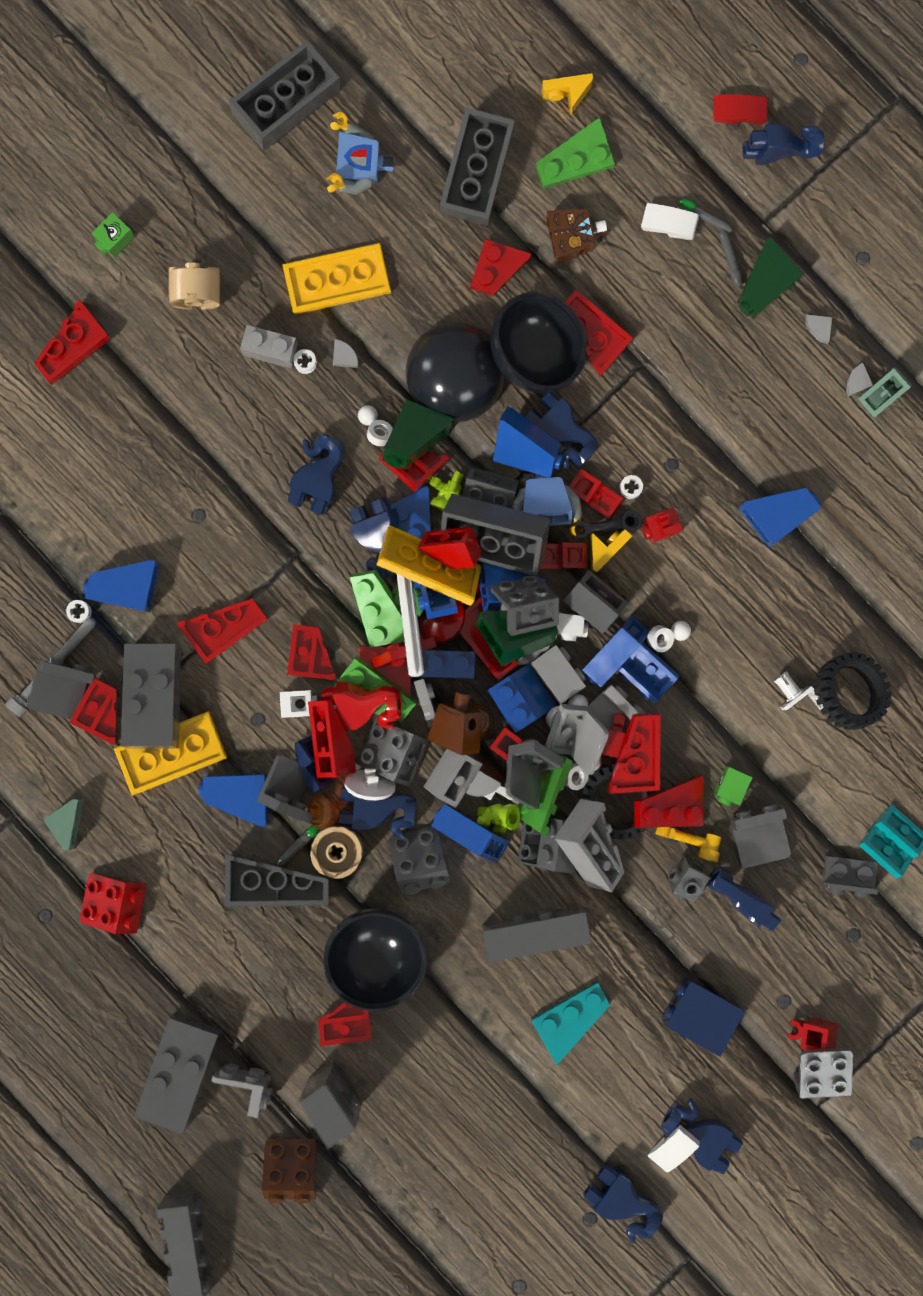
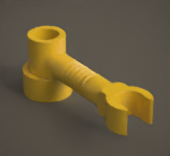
(708, 846)

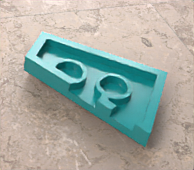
(569, 1020)

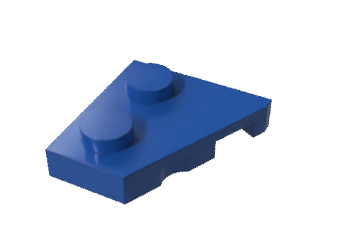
(414, 513)

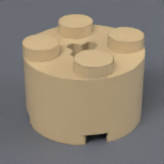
(194, 287)
(334, 865)

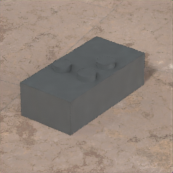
(285, 95)
(477, 166)
(504, 534)
(151, 696)
(536, 933)
(178, 1073)
(330, 1104)

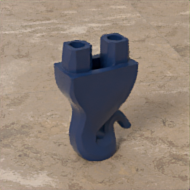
(779, 142)
(561, 425)
(317, 476)
(371, 530)
(372, 813)
(743, 899)
(710, 1132)
(620, 1201)

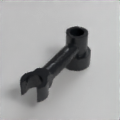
(619, 523)

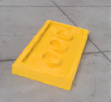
(336, 278)
(402, 556)
(197, 749)

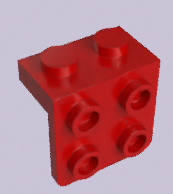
(112, 904)

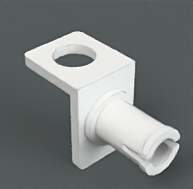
(793, 692)

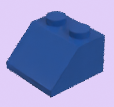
(521, 698)

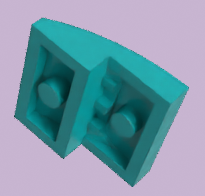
(893, 841)

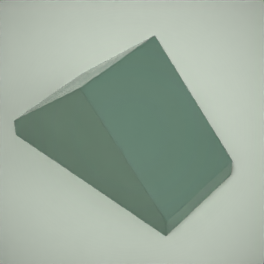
(885, 392)
(65, 823)

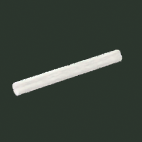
(410, 626)

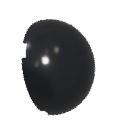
(538, 343)
(454, 371)
(374, 959)

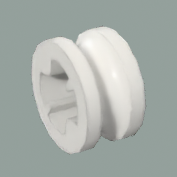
(299, 357)
(625, 481)
(74, 605)

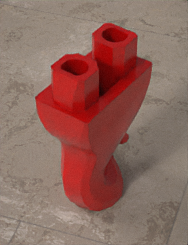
(358, 705)

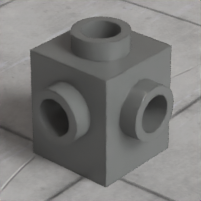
(688, 879)

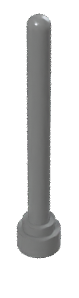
(19, 702)

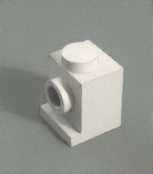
(571, 627)
(288, 703)

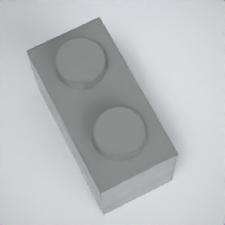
(269, 346)
(558, 674)
(452, 777)

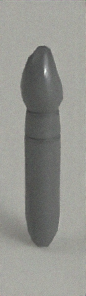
(736, 274)

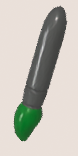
(705, 215)
(296, 846)

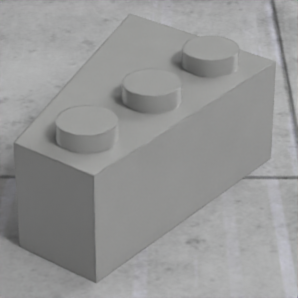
(589, 845)

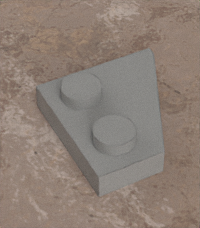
(425, 694)

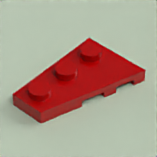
(73, 343)

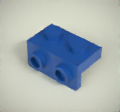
(434, 602)
(648, 673)

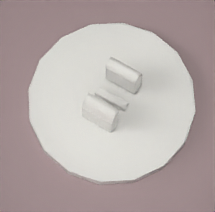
(369, 785)

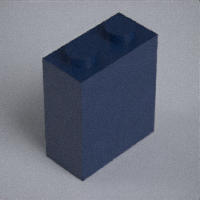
(448, 664)
(702, 1016)

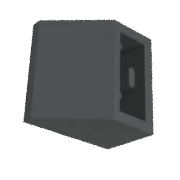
(595, 602)
(544, 851)

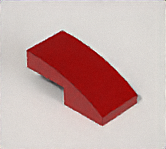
(739, 108)
(596, 495)
(565, 556)

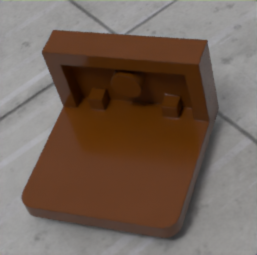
(289, 1170)

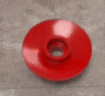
(444, 627)

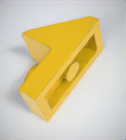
(572, 87)
(601, 553)

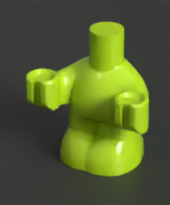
(446, 490)
(500, 815)

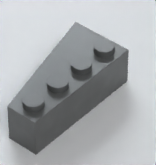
(265, 885)
(184, 1244)

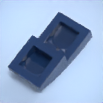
(306, 760)

